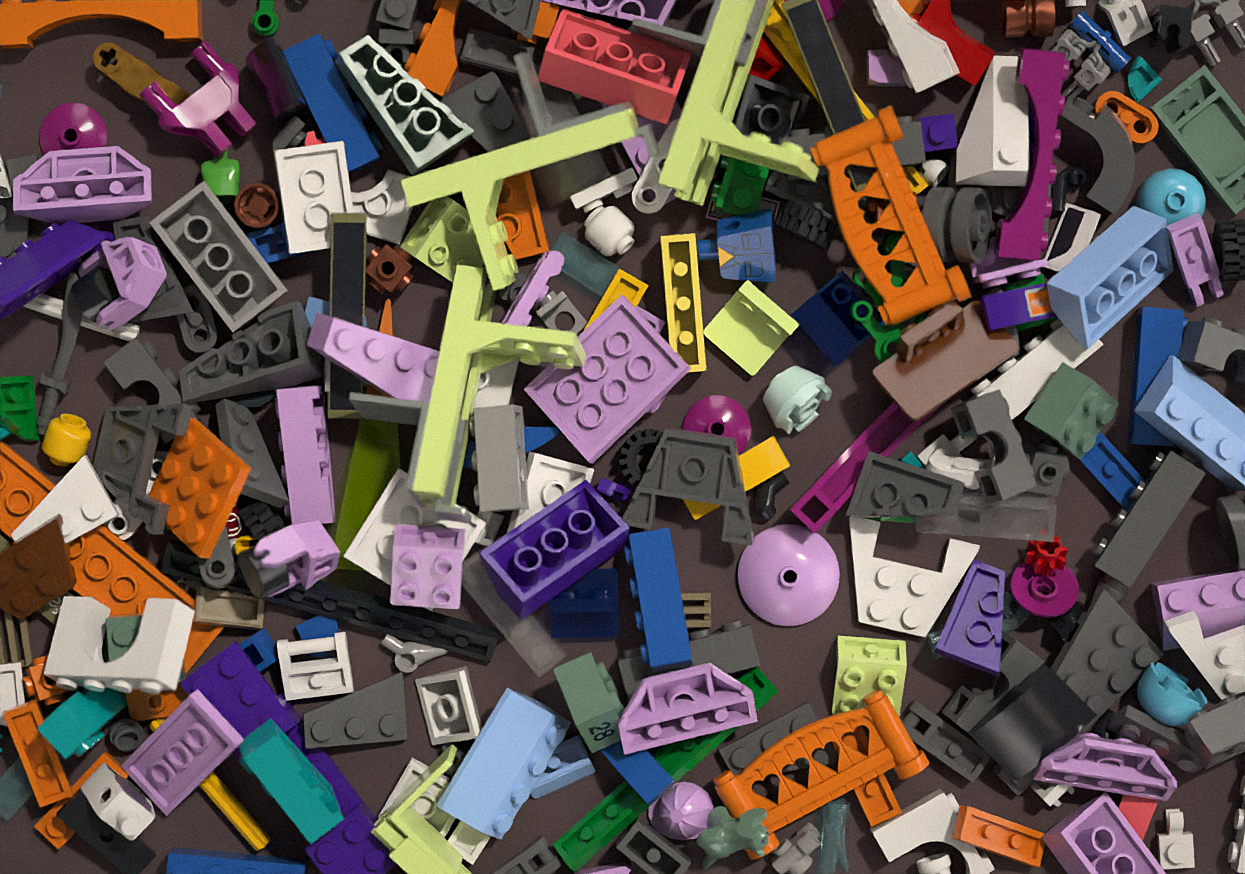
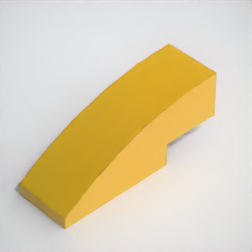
(756, 466)

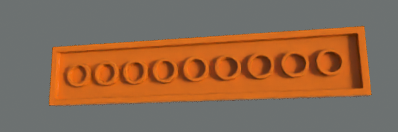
(101, 560)

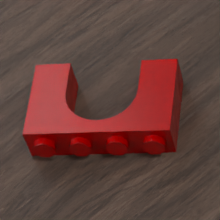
(969, 54)

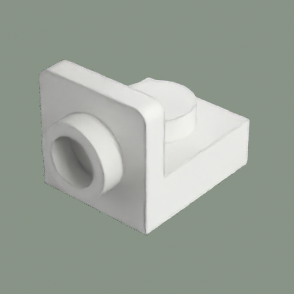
(1127, 19)

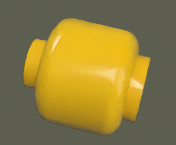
(66, 439)

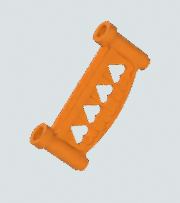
(872, 146)
(887, 749)

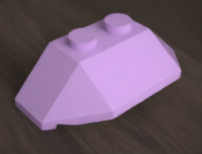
(83, 186)
(684, 707)
(1109, 767)

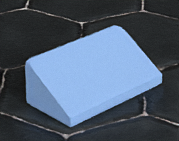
(565, 766)

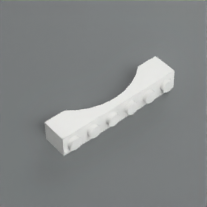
(922, 54)

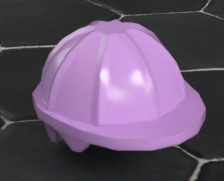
(681, 811)

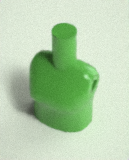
(222, 177)

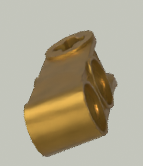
(134, 74)

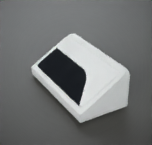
(1071, 236)

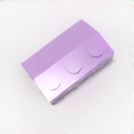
(1213, 596)
(1099, 842)

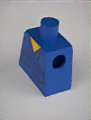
(743, 247)

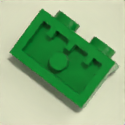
(740, 187)

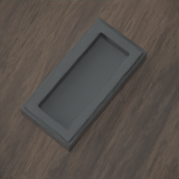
(494, 52)

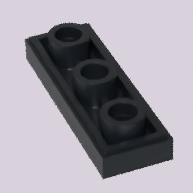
(126, 855)

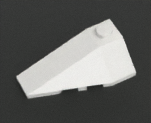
(996, 134)

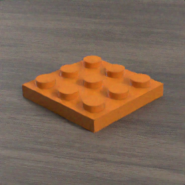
(201, 486)

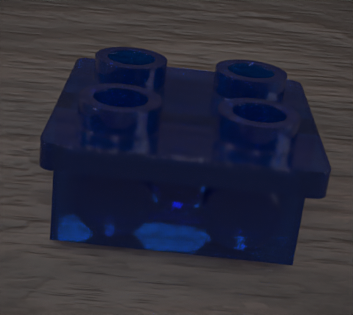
(587, 606)

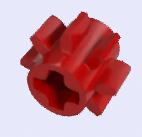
(1046, 556)

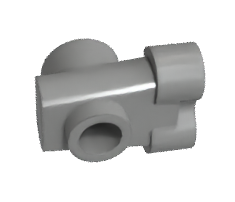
(794, 854)

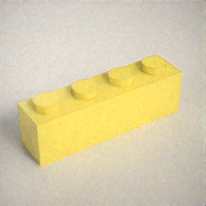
(683, 299)

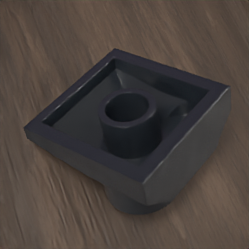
(769, 109)

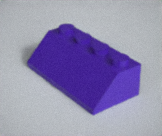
(44, 263)
(554, 549)

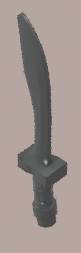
(55, 382)

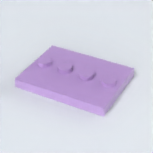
(621, 379)

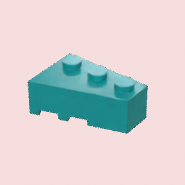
(79, 720)
(291, 780)

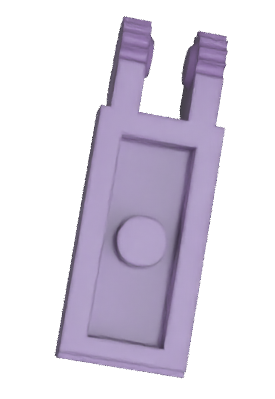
(1195, 257)
(534, 288)

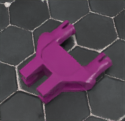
(206, 107)

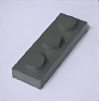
(1161, 738)

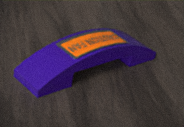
(1017, 306)

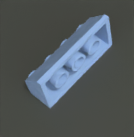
(1111, 275)
(1197, 421)
(504, 763)

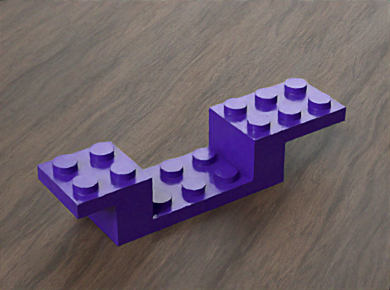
(247, 702)

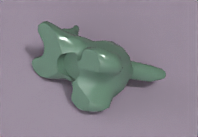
(731, 834)

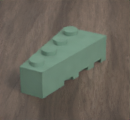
(401, 106)

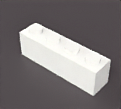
(1026, 378)

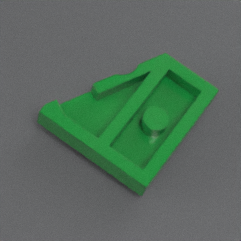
(19, 407)

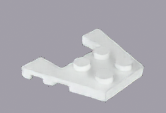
(898, 593)
(1216, 657)

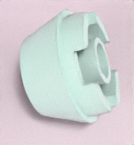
(795, 397)

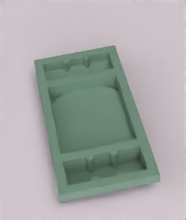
(1209, 132)

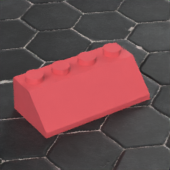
(614, 65)

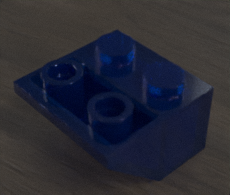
(828, 322)

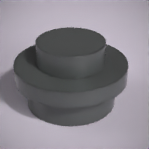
(126, 734)

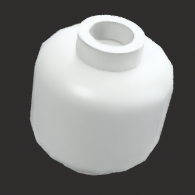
(609, 230)

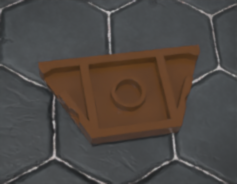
(35, 569)

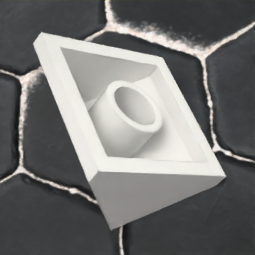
(449, 706)

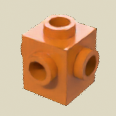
(36, 685)

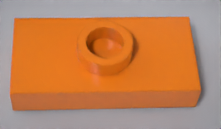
(152, 706)

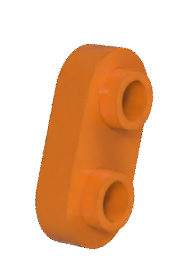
(1130, 113)

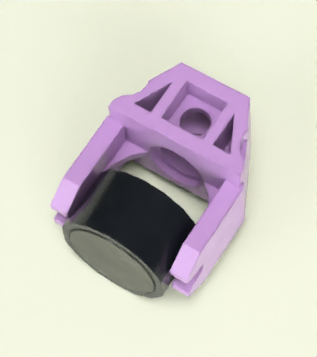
(118, 281)
(289, 557)

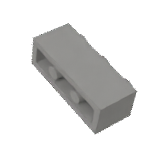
(500, 458)

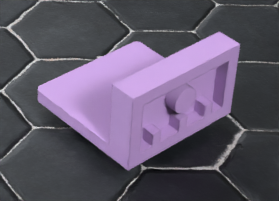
(994, 269)
(427, 566)

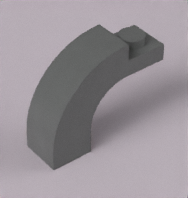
(1118, 166)

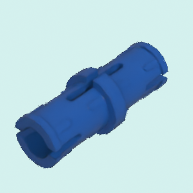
(1108, 50)

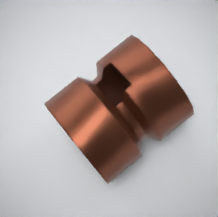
(1028, 15)
(258, 206)

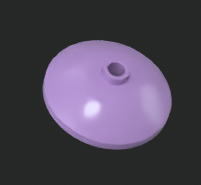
(767, 560)

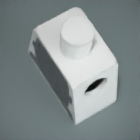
(127, 807)

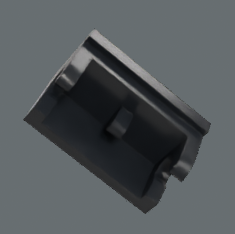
(1171, 23)

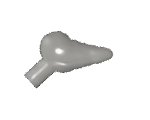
(411, 653)

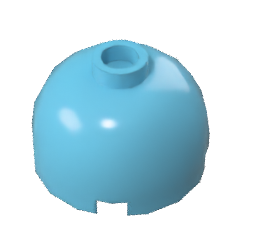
(1171, 195)
(1167, 697)

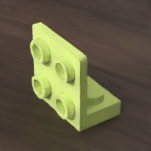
(444, 238)
(750, 328)
(868, 666)

